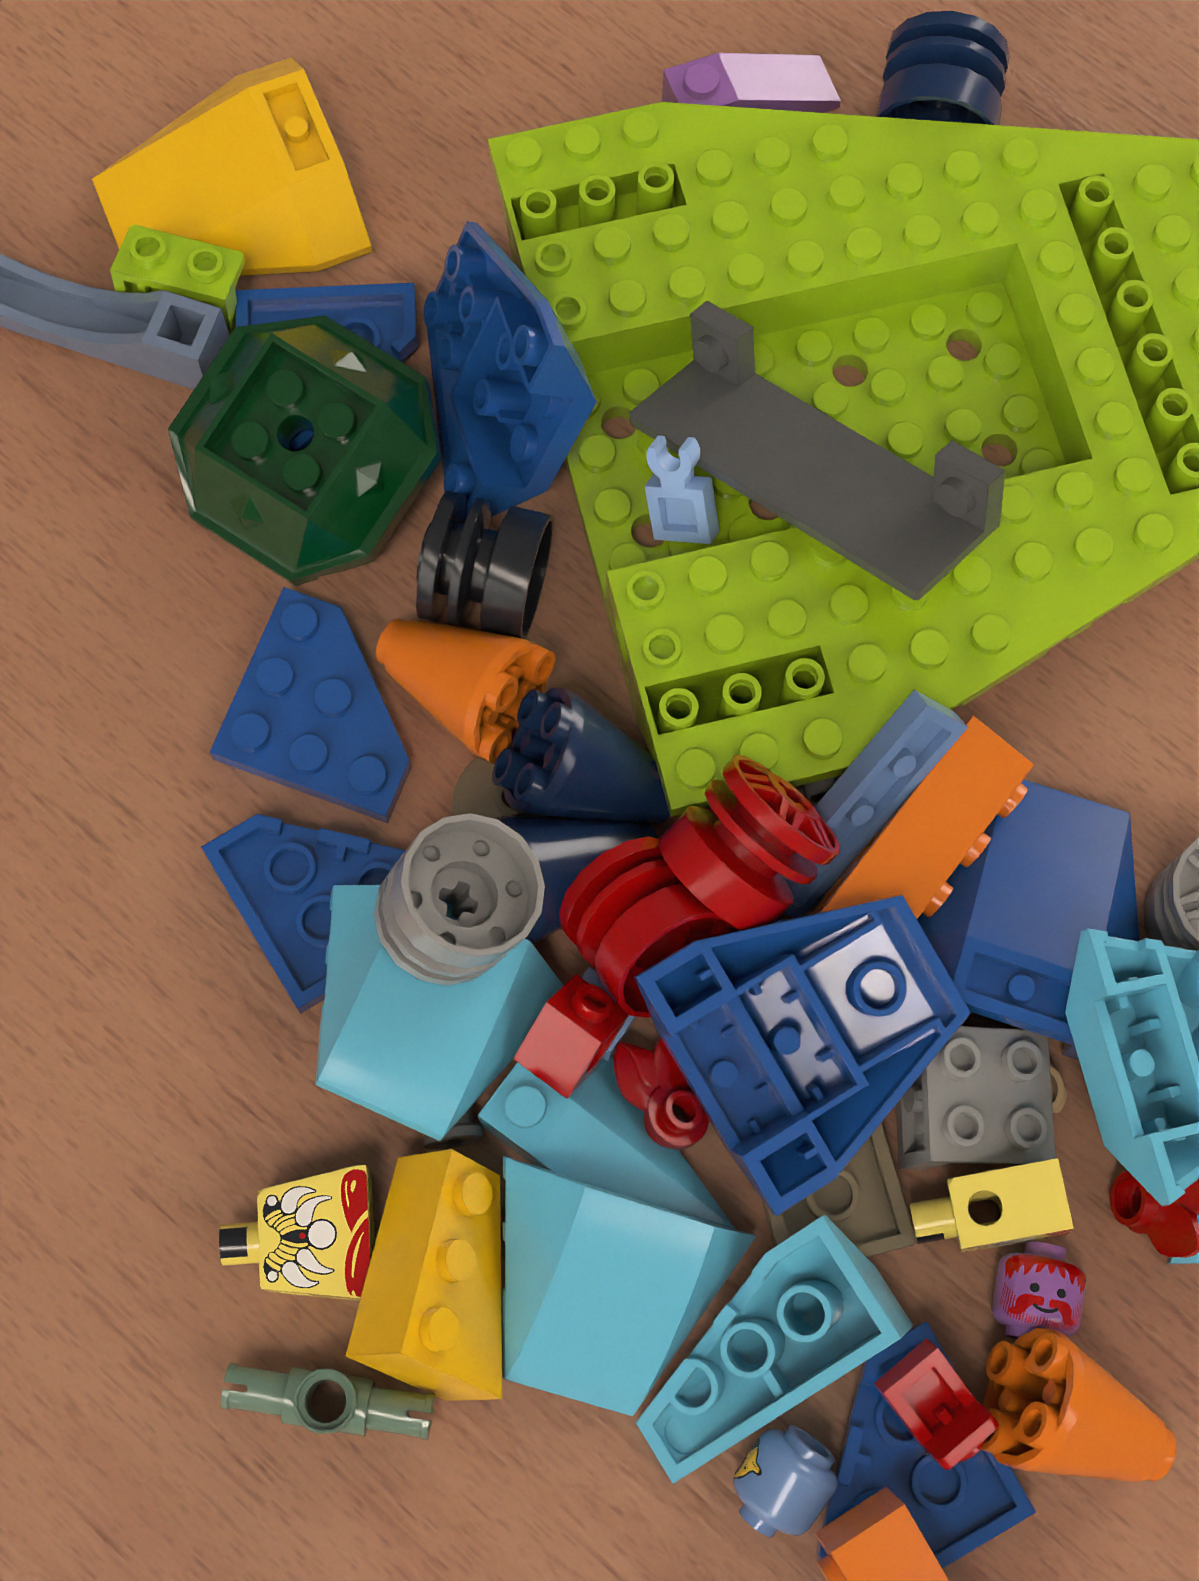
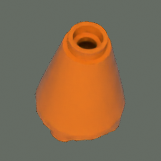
(465, 678)
(1070, 1414)

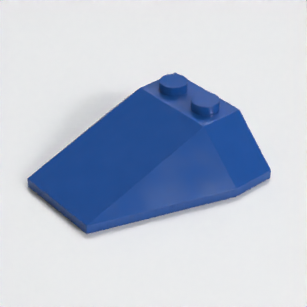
(804, 1035)

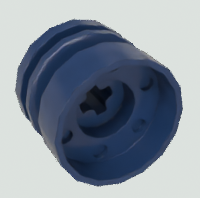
(945, 70)

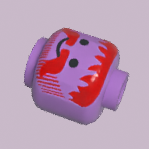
(1038, 1291)

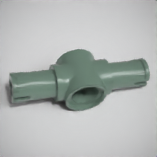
(292, 1393)

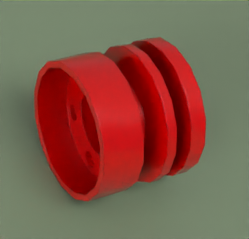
(744, 849)
(630, 915)

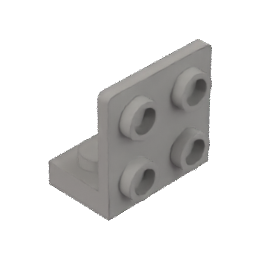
(980, 1103)

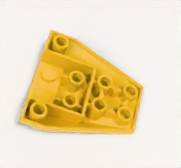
(244, 174)

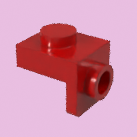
(936, 1406)

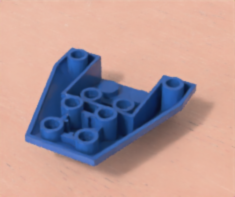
(501, 377)
(1022, 904)

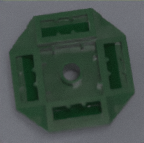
(339, 495)

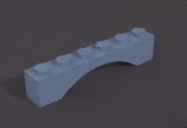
(139, 331)

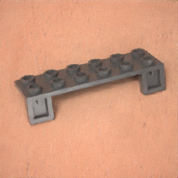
(818, 470)

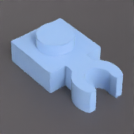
(678, 502)

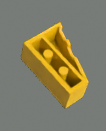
(436, 1280)

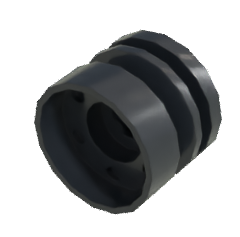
(485, 566)

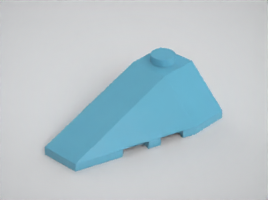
(595, 1140)
(786, 1334)

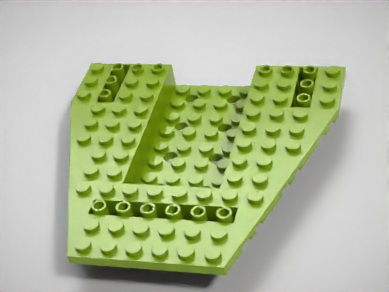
(869, 253)

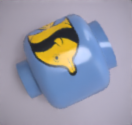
(785, 1482)

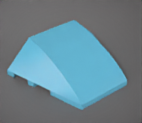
(411, 1043)
(1139, 1054)
(602, 1286)

